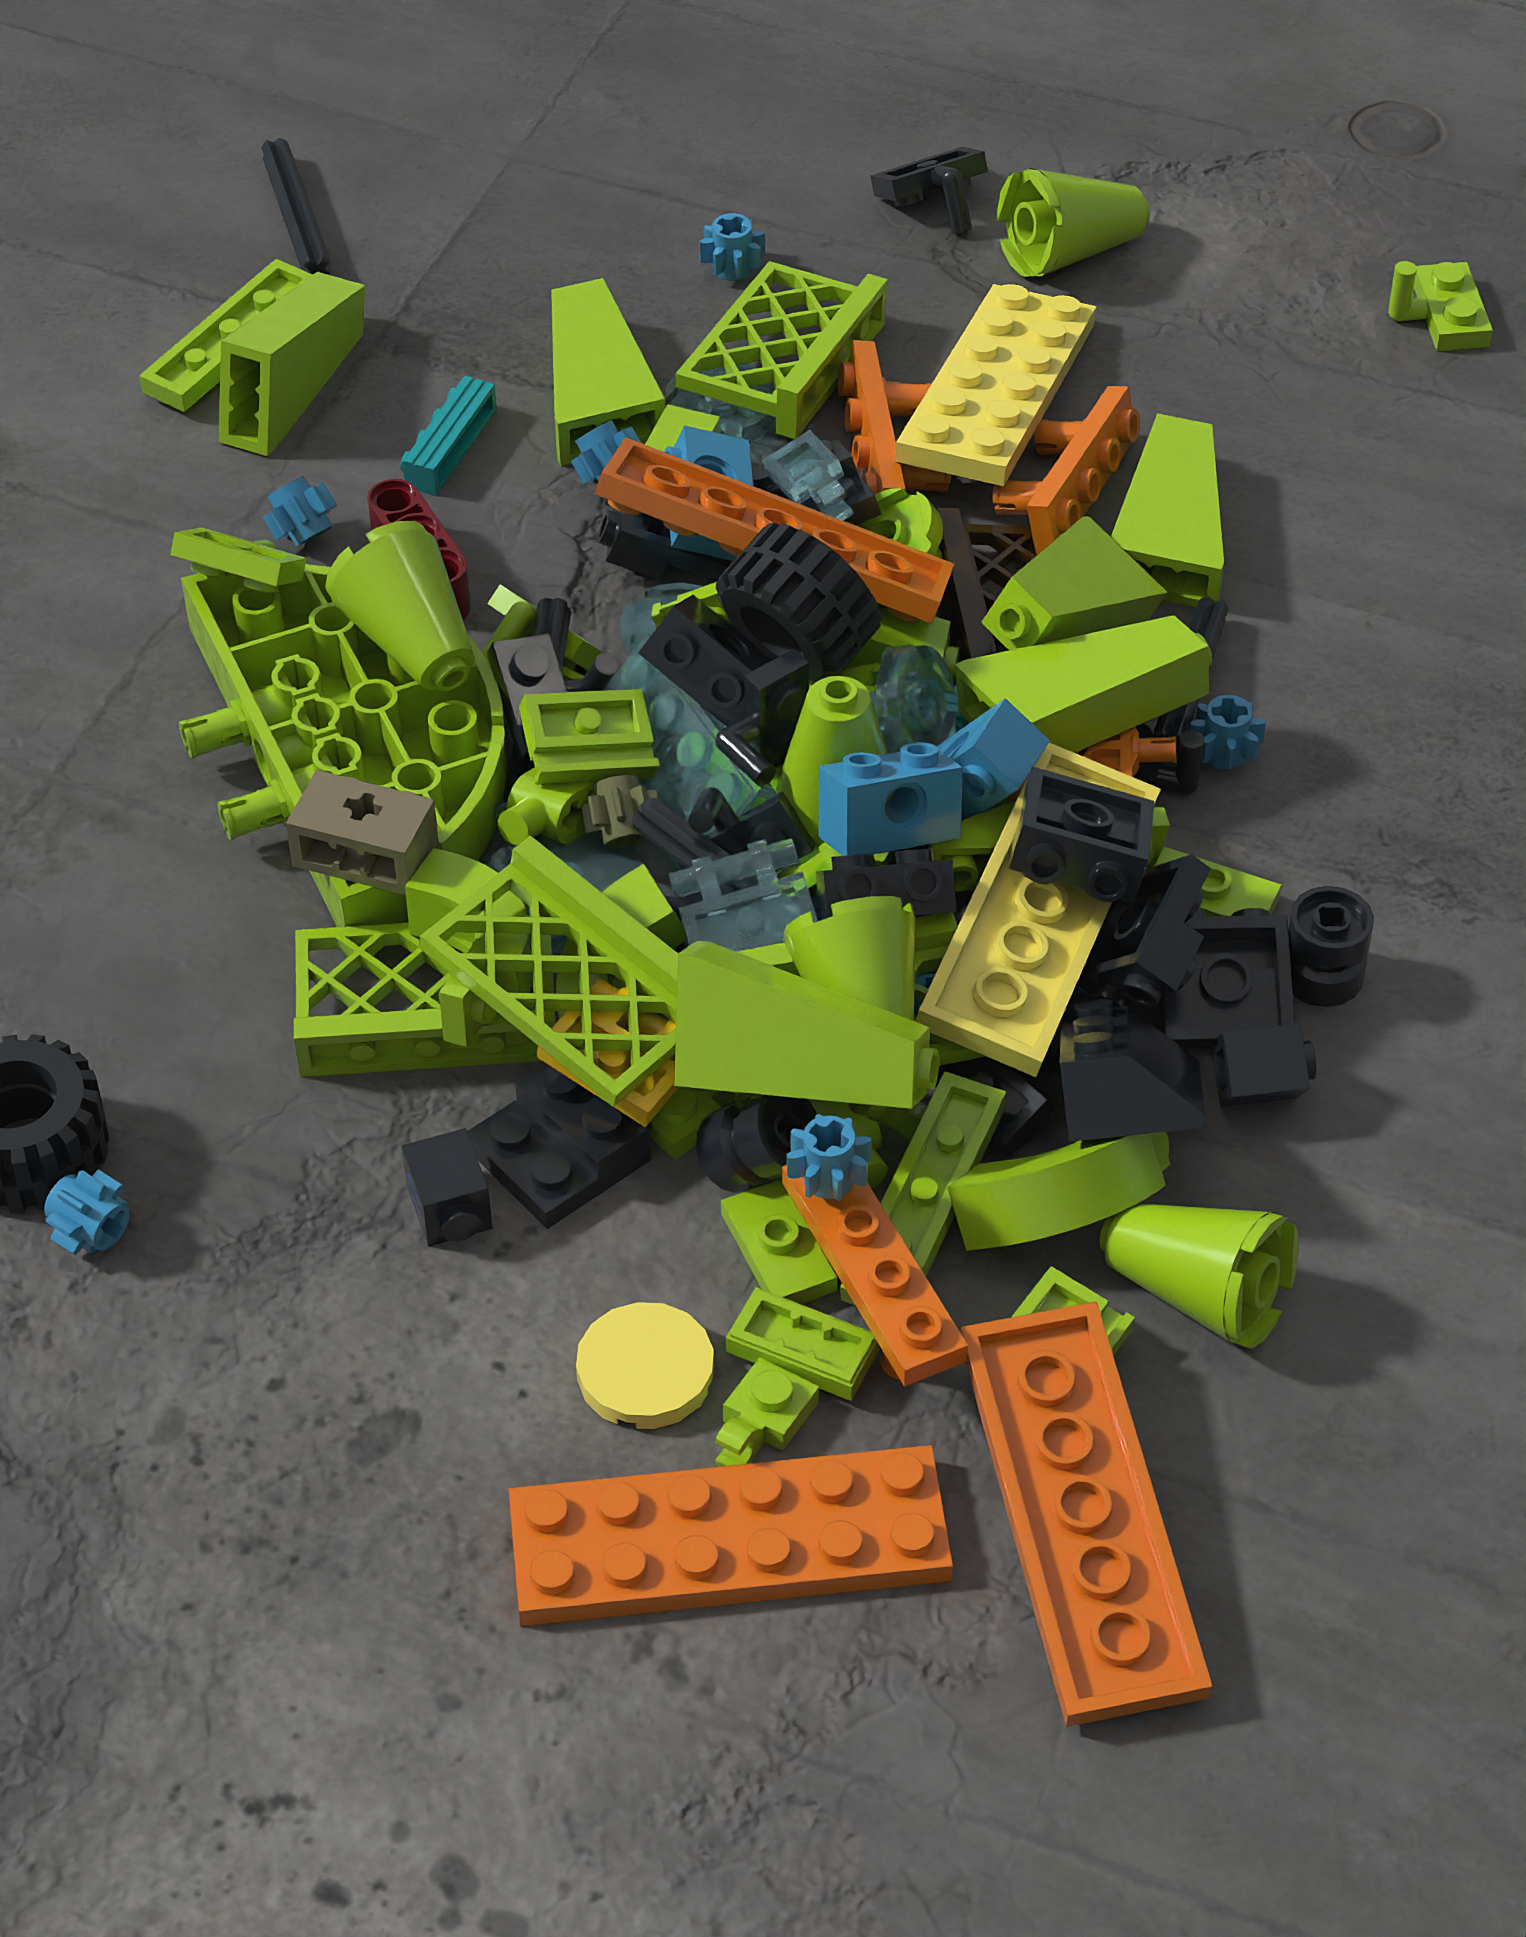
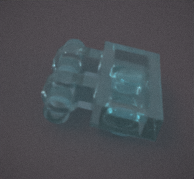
(747, 916)

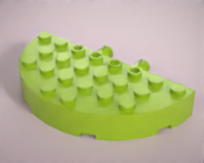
(328, 699)

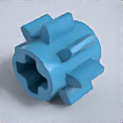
(732, 247)
(598, 448)
(299, 511)
(1228, 731)
(829, 1157)
(86, 1212)

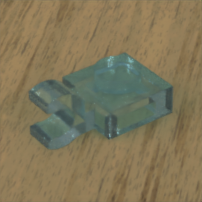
(809, 470)

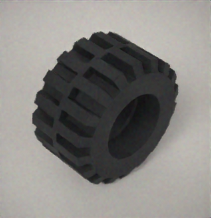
(799, 596)
(70, 1126)

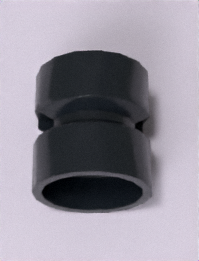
(1329, 945)
(750, 1140)

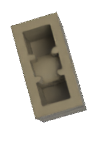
(361, 831)

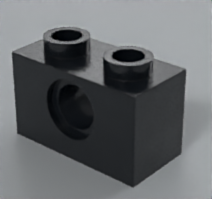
(704, 658)

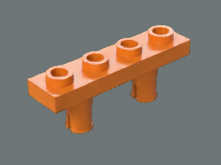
(869, 414)
(1088, 458)
(882, 1282)

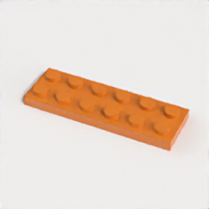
(733, 513)
(1084, 1515)
(728, 1535)

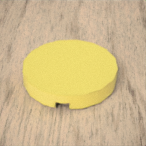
(645, 1365)

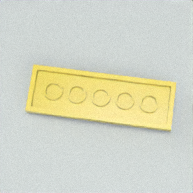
(996, 384)
(1020, 944)

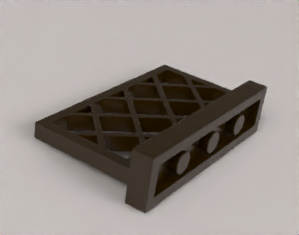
(964, 599)

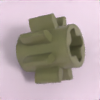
(613, 808)

